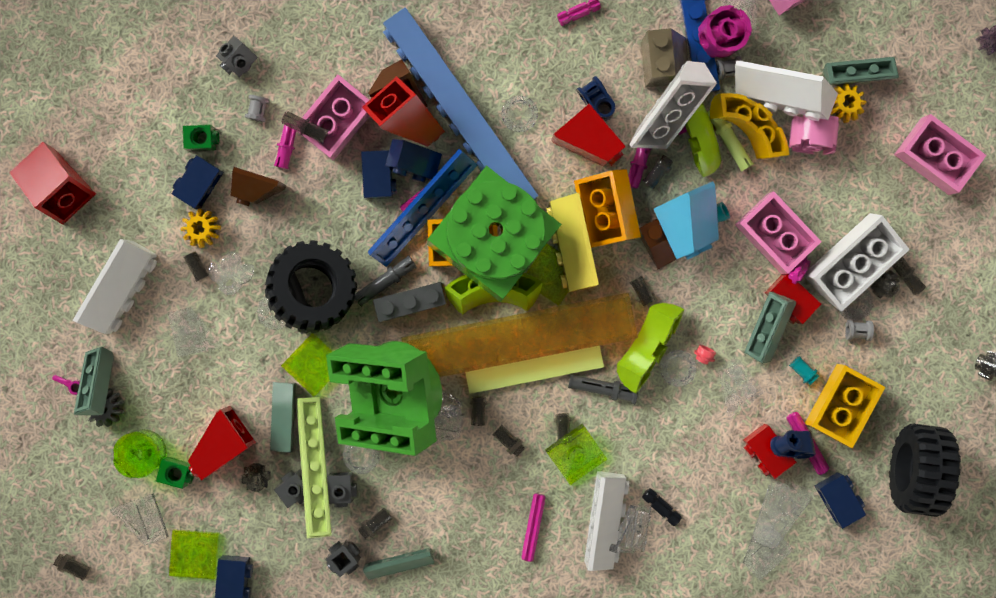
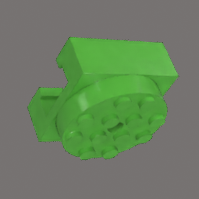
(488, 259)
(391, 396)

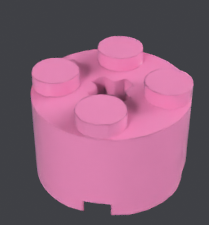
(813, 136)

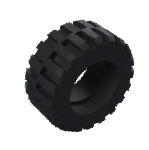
(319, 258)
(924, 470)

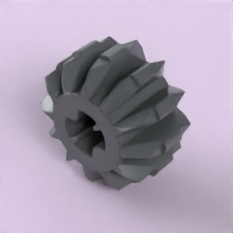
(112, 410)

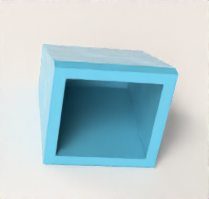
(690, 221)

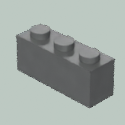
(409, 301)

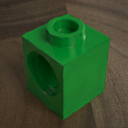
(191, 134)
(166, 476)

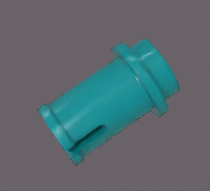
(804, 370)

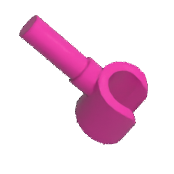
(68, 383)

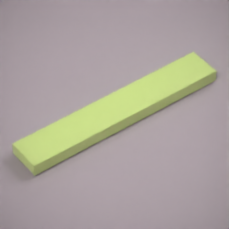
(534, 369)
(313, 467)

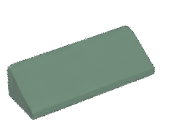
(861, 70)
(770, 327)
(94, 382)
(283, 417)
(398, 563)

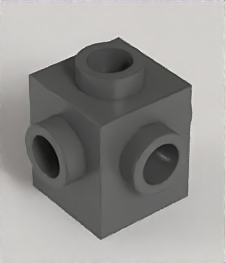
(235, 57)
(344, 481)
(287, 491)
(339, 565)

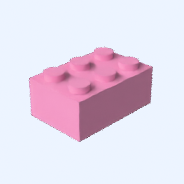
(340, 112)
(940, 154)
(778, 233)

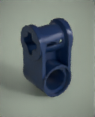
(596, 95)
(794, 444)

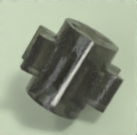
(886, 285)
(986, 365)
(255, 477)

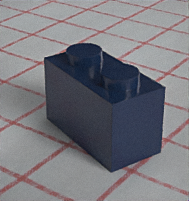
(413, 159)
(377, 176)
(196, 182)
(841, 500)
(233, 577)

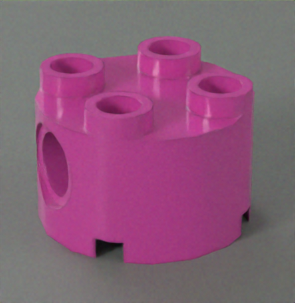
(724, 31)

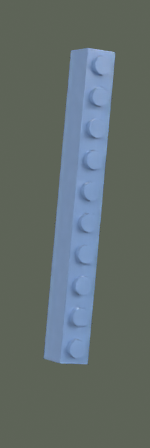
(452, 99)

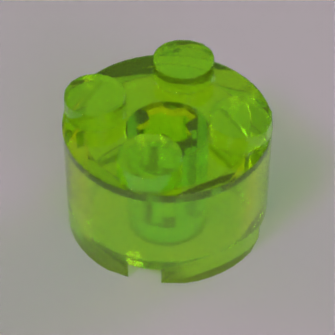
(127, 450)

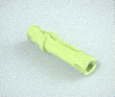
(732, 143)

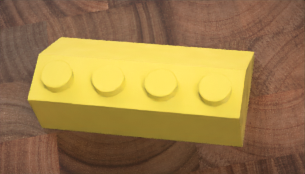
(573, 244)

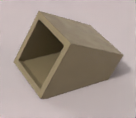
(662, 56)

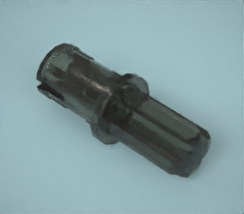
(304, 126)
(908, 275)

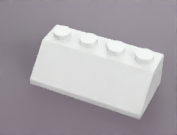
(785, 90)
(674, 107)
(856, 261)
(116, 287)
(605, 520)

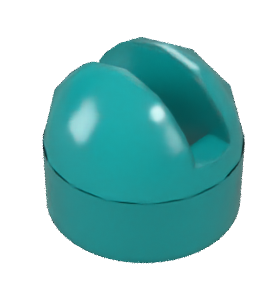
(722, 212)

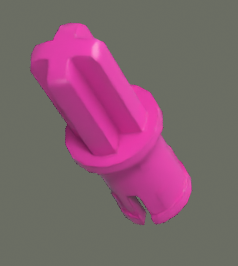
(285, 147)
(638, 166)

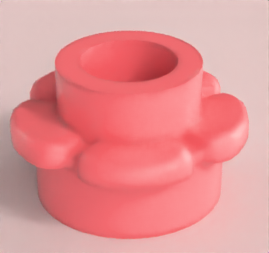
(705, 354)

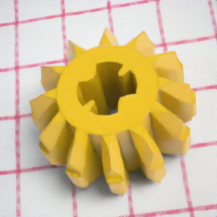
(851, 110)
(208, 223)

